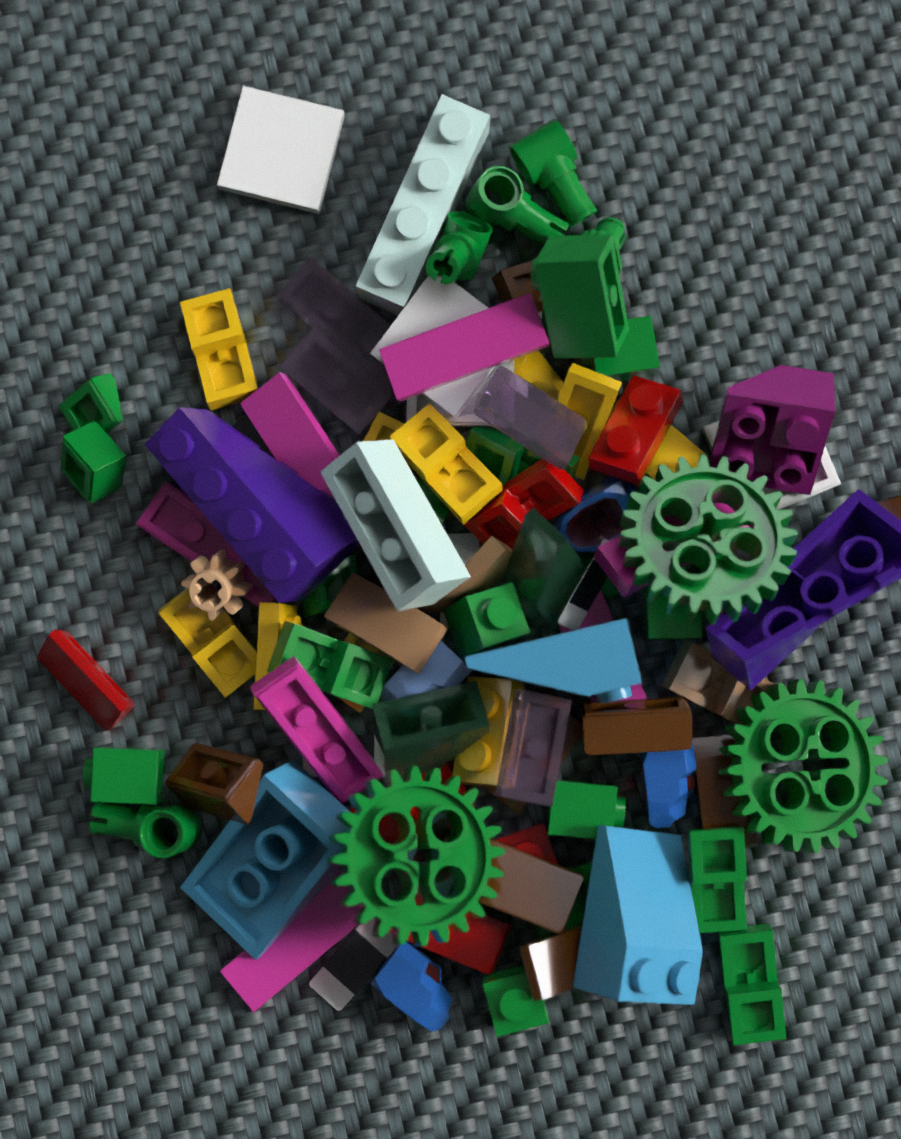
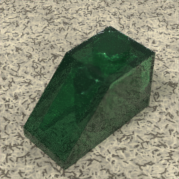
(543, 569)
(429, 727)

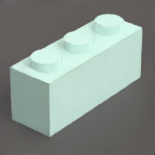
(395, 524)

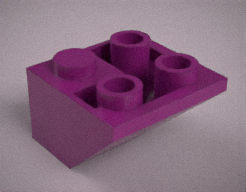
(777, 426)

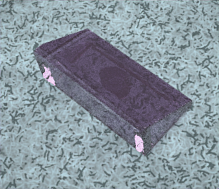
(530, 416)

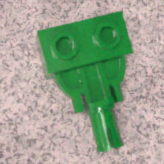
(583, 291)

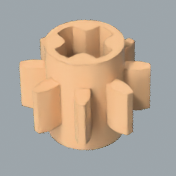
(204, 593)

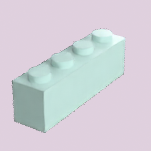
(422, 204)

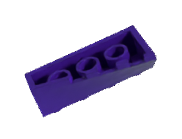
(260, 506)
(833, 569)

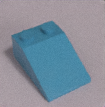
(578, 661)
(272, 868)
(639, 920)

